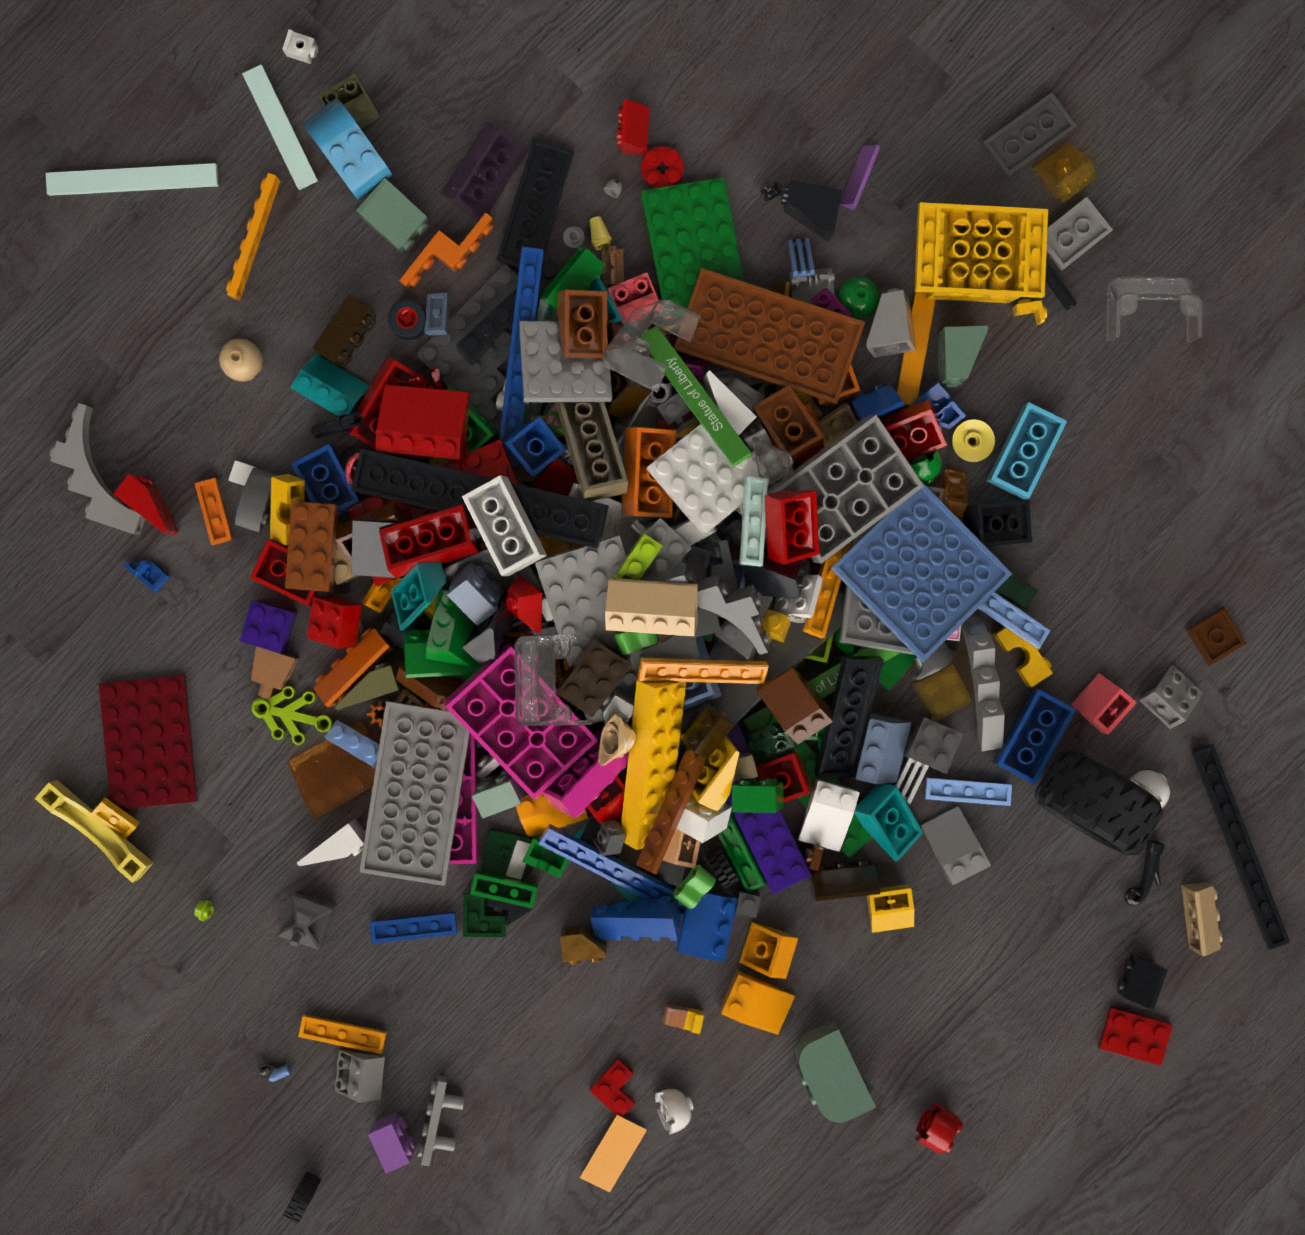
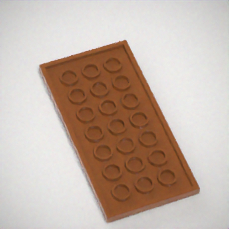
(771, 336)

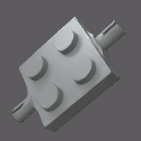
(673, 547)

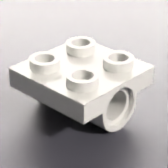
(803, 606)

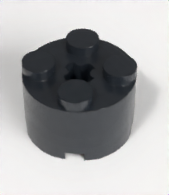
(394, 635)

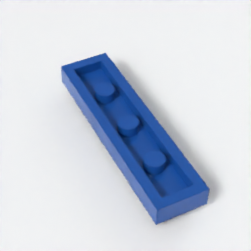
(413, 927)

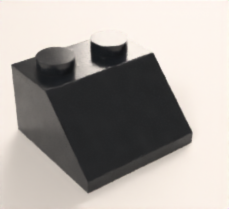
(1141, 981)

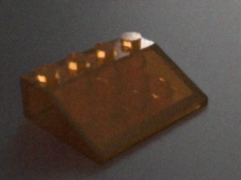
(331, 775)

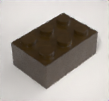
(345, 332)
(593, 676)

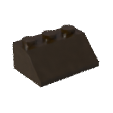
(844, 880)

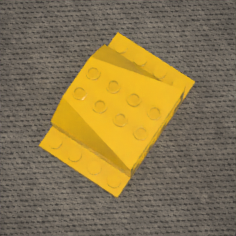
(980, 252)

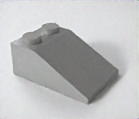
(955, 845)

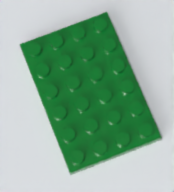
(690, 231)

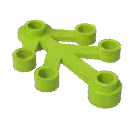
(288, 714)

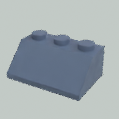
(882, 749)

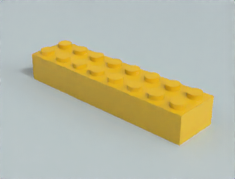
(653, 756)

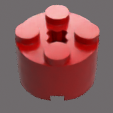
(938, 1128)

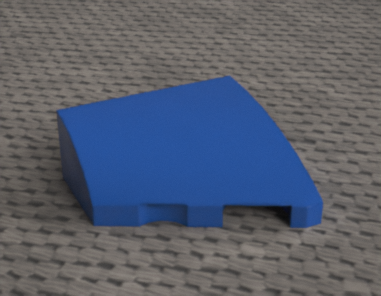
(945, 406)

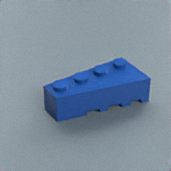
(637, 919)

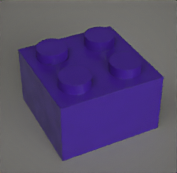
(268, 626)

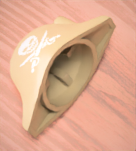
(615, 740)

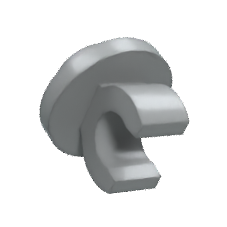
(573, 237)

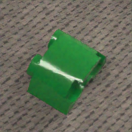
(545, 859)

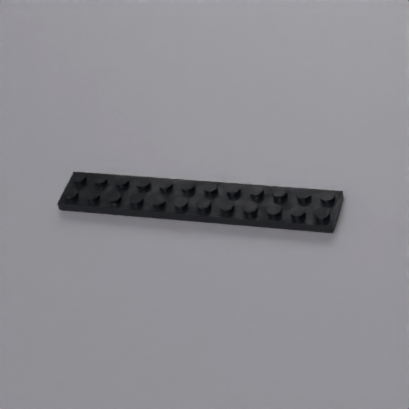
(443, 488)

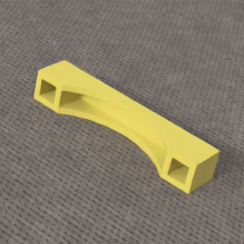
(120, 851)

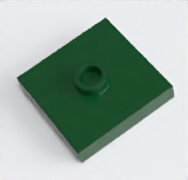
(499, 851)

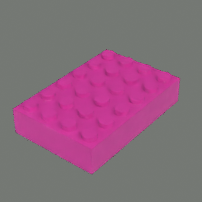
(528, 753)

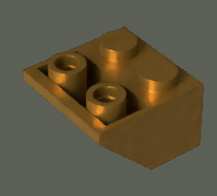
(580, 944)

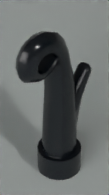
(1150, 873)

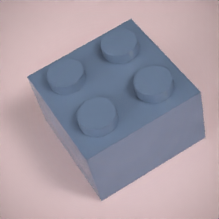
(474, 593)

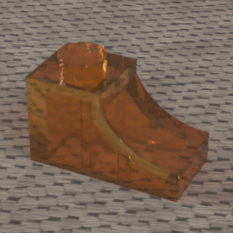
(955, 492)

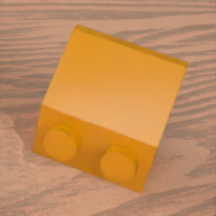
(768, 950)

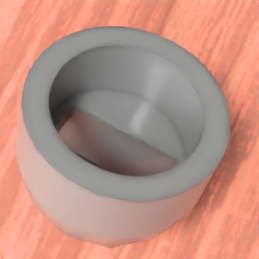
(612, 188)

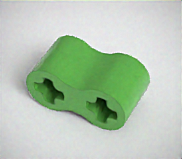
(633, 641)
(694, 887)

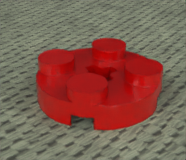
(665, 156)

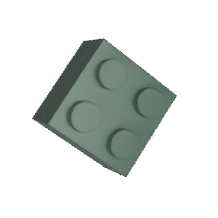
(497, 793)

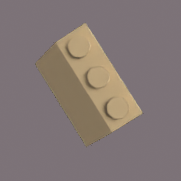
(1201, 918)

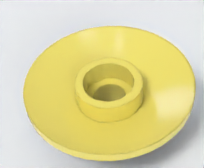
(981, 433)

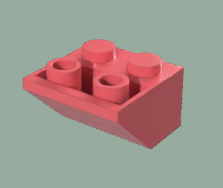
(632, 295)
(1103, 704)

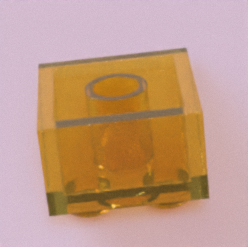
(1065, 172)

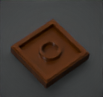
(1216, 636)

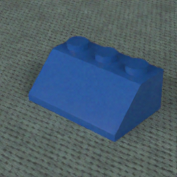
(708, 926)

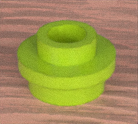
(204, 910)

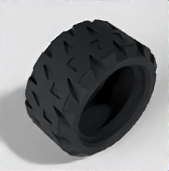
(1099, 802)

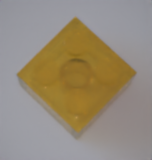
(942, 693)

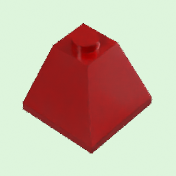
(525, 603)

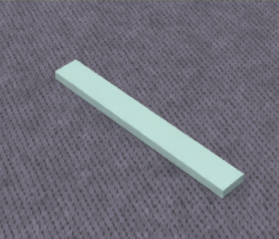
(132, 179)

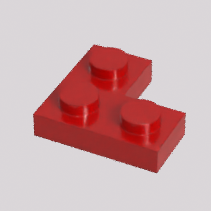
(609, 1090)

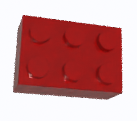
(271, 572)

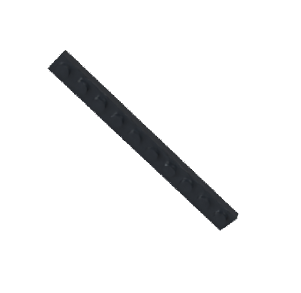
(1240, 846)

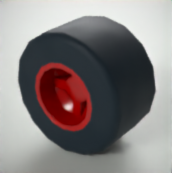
(404, 313)

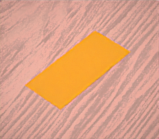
(613, 1153)

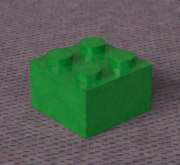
(757, 796)

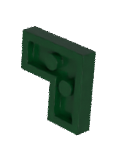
(478, 923)

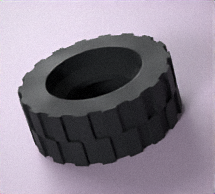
(302, 1197)

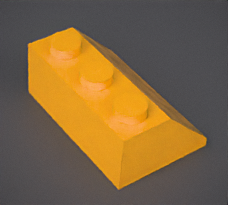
(539, 813)

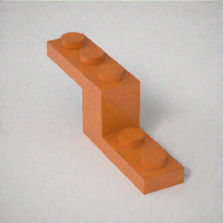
(447, 251)

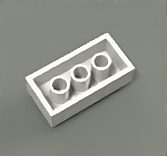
(504, 526)

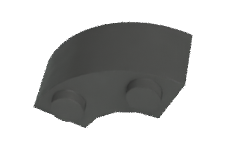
(255, 501)

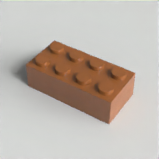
(312, 546)

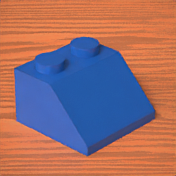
(879, 402)
(534, 445)

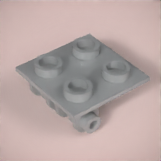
(806, 287)

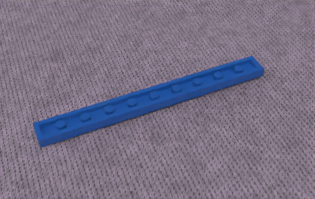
(524, 310)

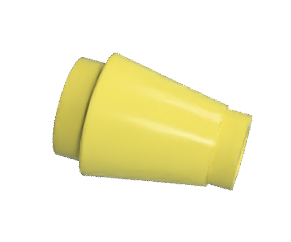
(599, 234)

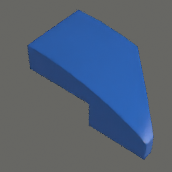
(148, 573)

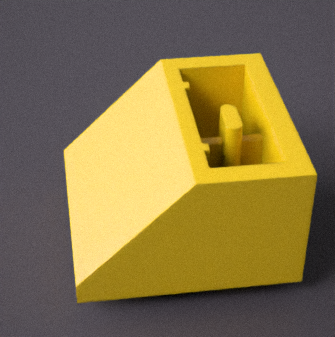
(891, 908)

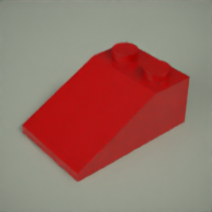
(146, 500)

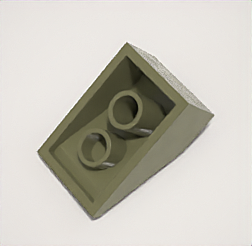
(373, 685)

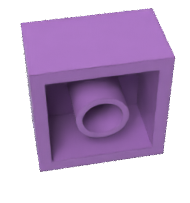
(392, 1142)

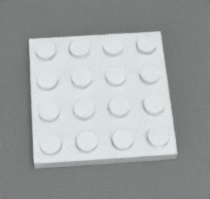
(702, 479)

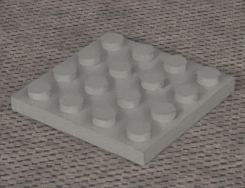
(556, 378)

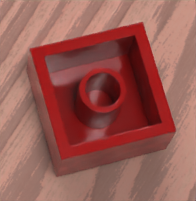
(334, 621)

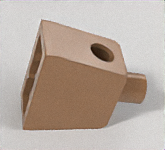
(272, 670)

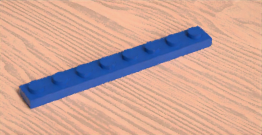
(606, 866)

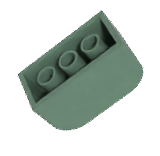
(831, 1074)

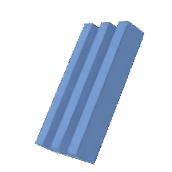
(799, 245)

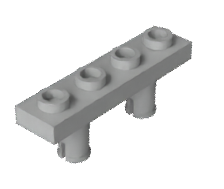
(431, 1140)

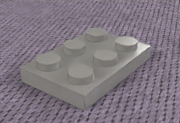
(1075, 233)

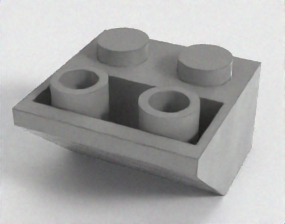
(359, 1075)

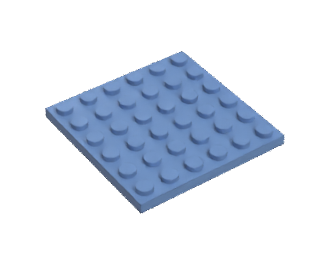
(921, 572)

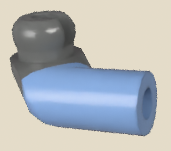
(272, 1073)

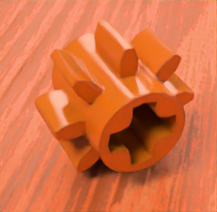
(374, 713)

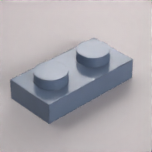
(437, 314)

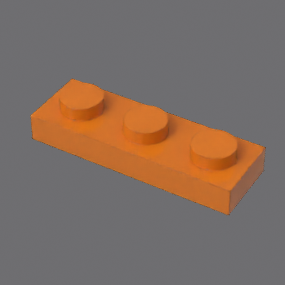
(214, 511)

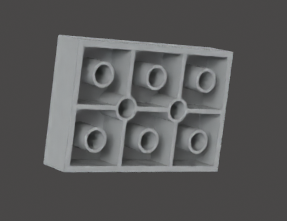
(855, 483)

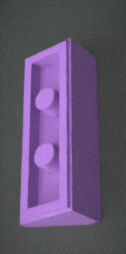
(859, 176)

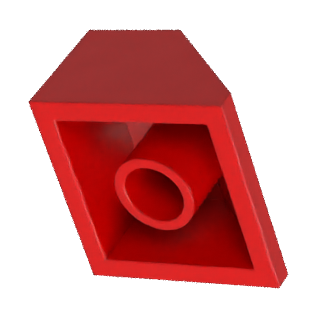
(791, 772)

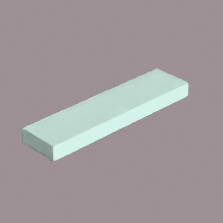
(753, 521)

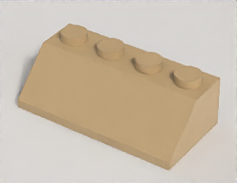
(652, 607)

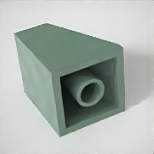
(393, 216)
(958, 352)

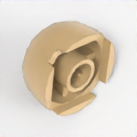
(241, 359)

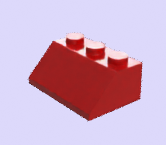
(915, 430)
(791, 525)

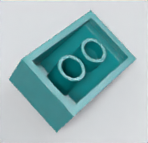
(888, 820)

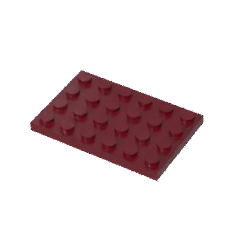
(148, 742)

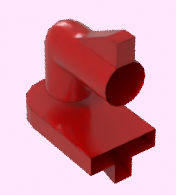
(418, 380)

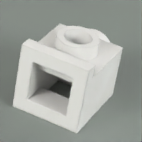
(303, 54)

